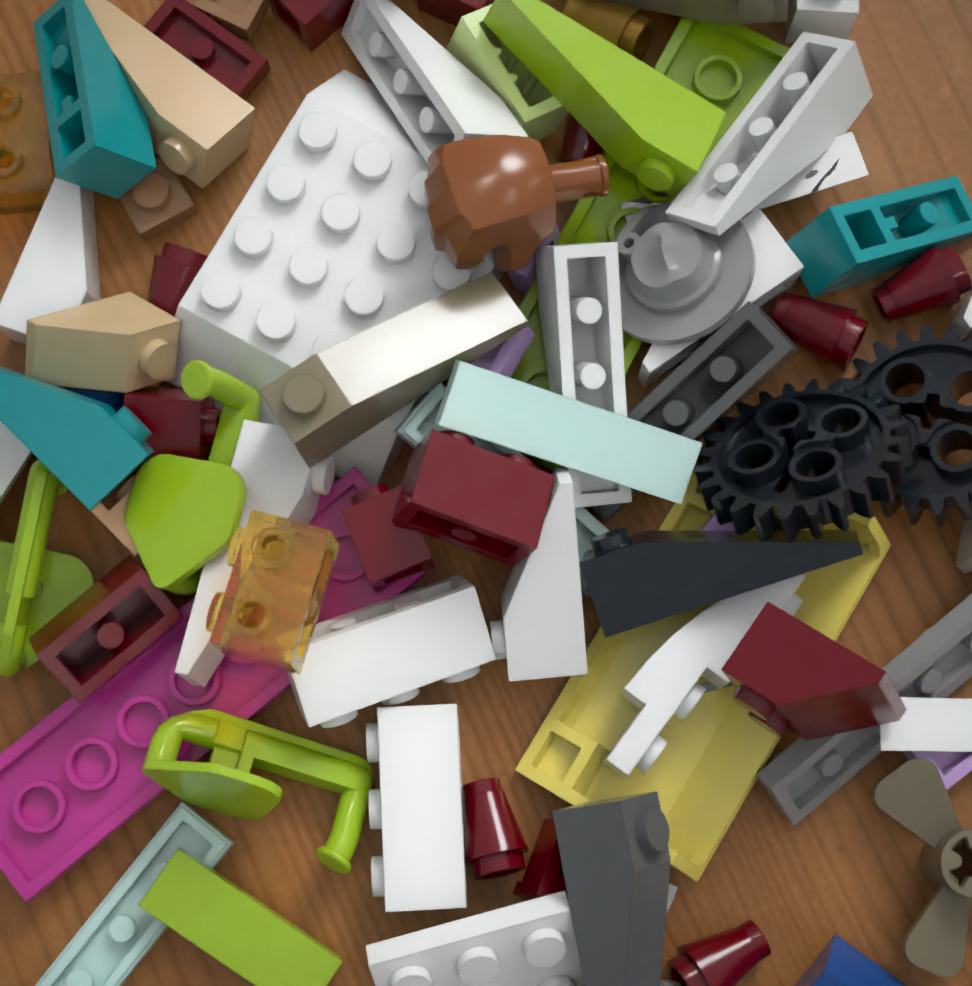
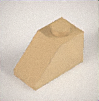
(104, 345)

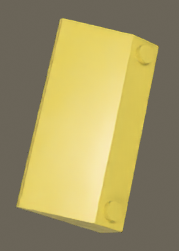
(717, 746)

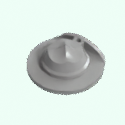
(680, 278)

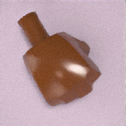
(501, 197)

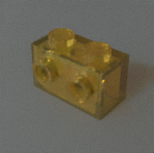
(24, 144)
(272, 591)

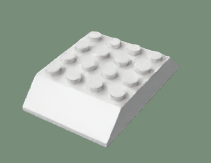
(320, 254)

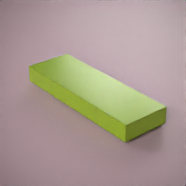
(236, 926)

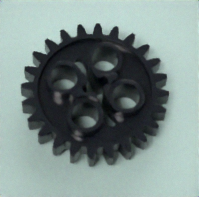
(945, 376)
(804, 460)

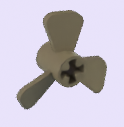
(920, 804)

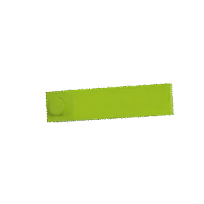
(623, 103)

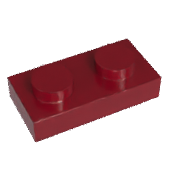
(209, 46)

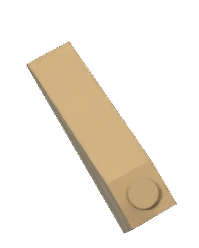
(191, 116)

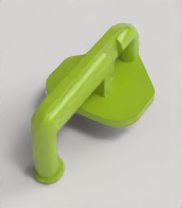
(190, 507)
(33, 579)
(230, 788)

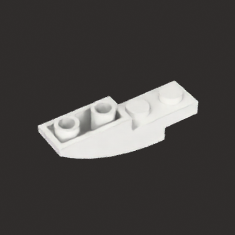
(670, 676)

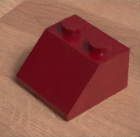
(807, 681)

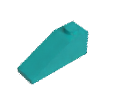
(91, 110)
(880, 234)
(74, 435)

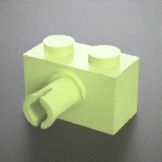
(506, 75)

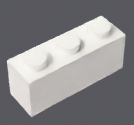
(392, 651)
(418, 808)

